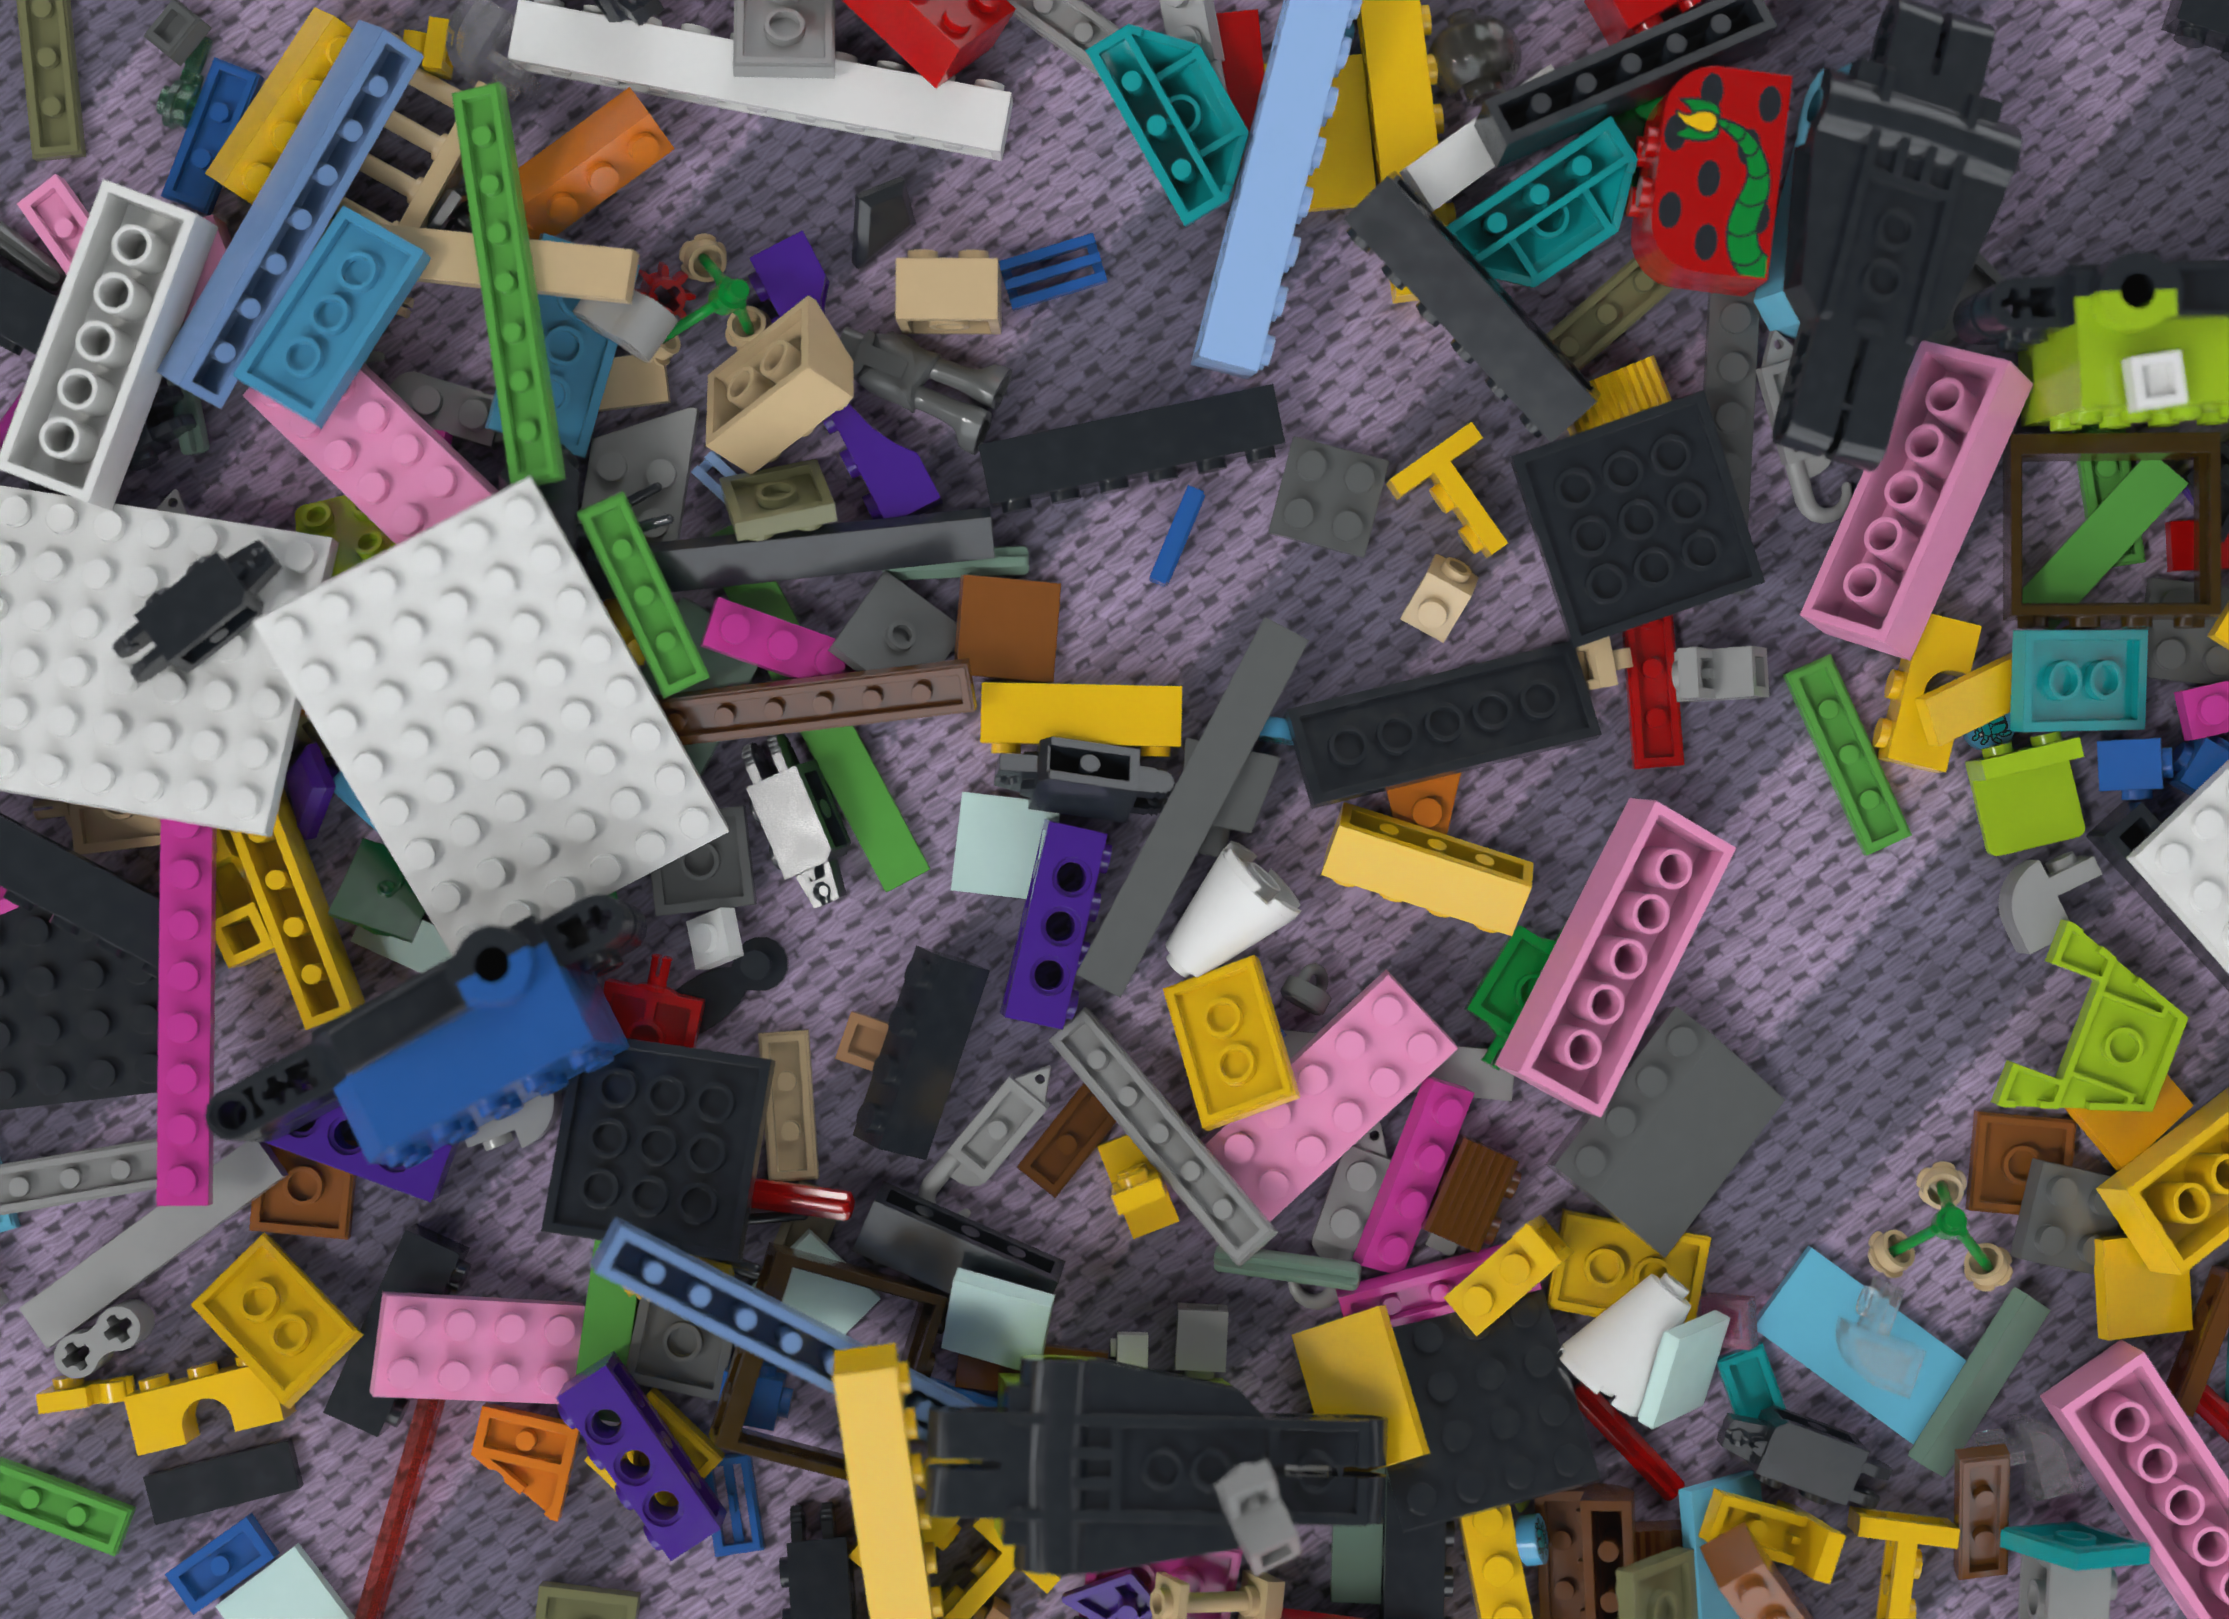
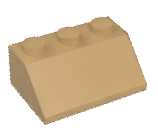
(777, 388)

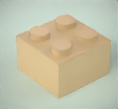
(948, 293)

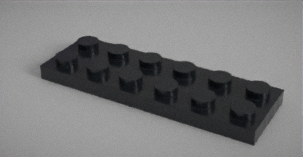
(1442, 724)

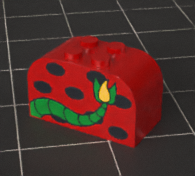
(1710, 180)

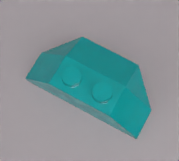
(1175, 115)
(1552, 209)

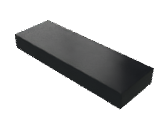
(223, 1481)

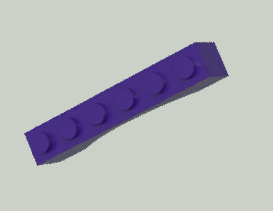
(890, 471)

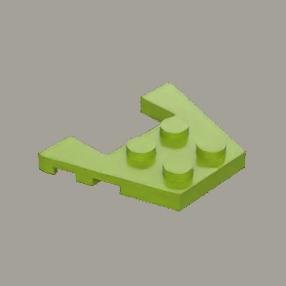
(2117, 1045)

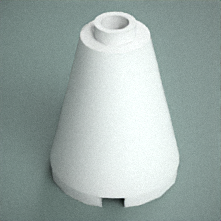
(1229, 913)
(1622, 1342)

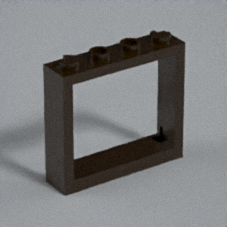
(2200, 447)
(745, 1366)

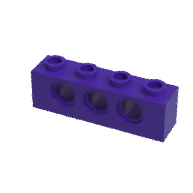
(1022, 995)
(326, 1145)
(612, 1387)

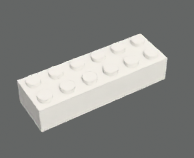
(106, 344)

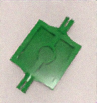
(1508, 986)

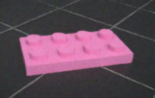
(475, 1347)

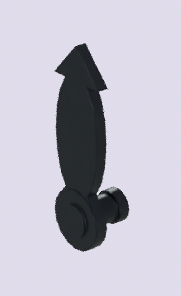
(724, 988)

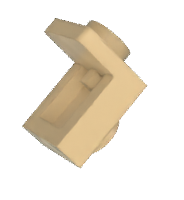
(1440, 597)

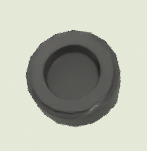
(1306, 995)

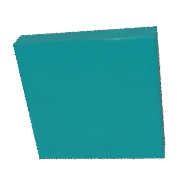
(2075, 1545)

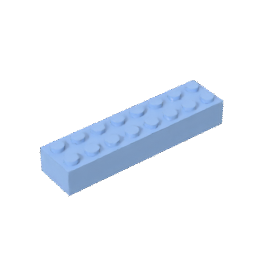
(1272, 185)

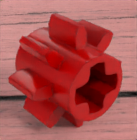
(673, 286)

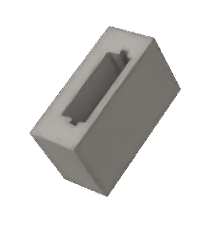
(1440, 1244)

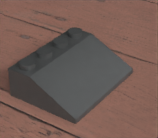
(1668, 1131)

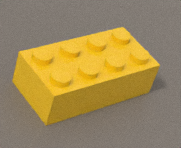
(2177, 1192)

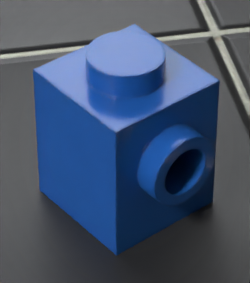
(2197, 762)
(2133, 767)
(769, 1398)

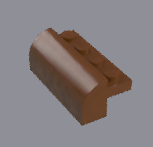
(1588, 1540)

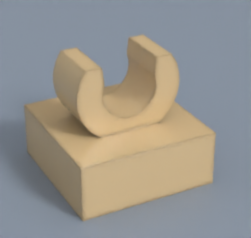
(1601, 662)

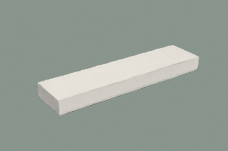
(1451, 164)

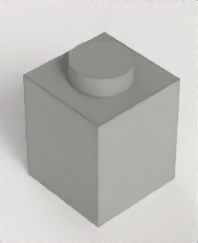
(1201, 1339)

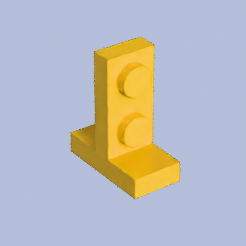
(1451, 490)
(1137, 1187)
(1508, 1274)
(1782, 1530)
(1901, 1557)
(990, 1572)

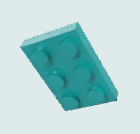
(2079, 680)

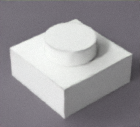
(2154, 381)
(715, 938)

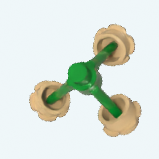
(706, 261)
(1942, 1189)

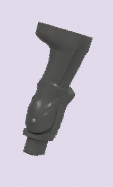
(898, 368)

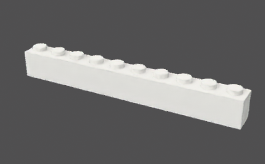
(699, 70)

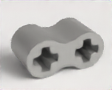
(634, 326)
(104, 1338)

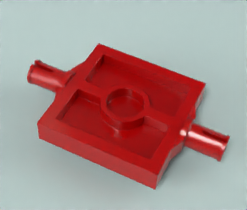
(653, 1010)

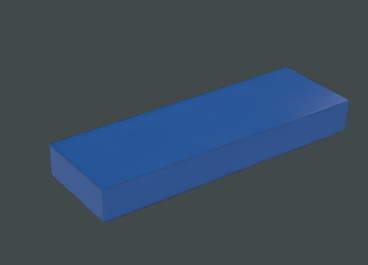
(217, 112)

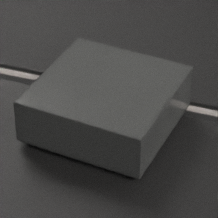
(177, 32)

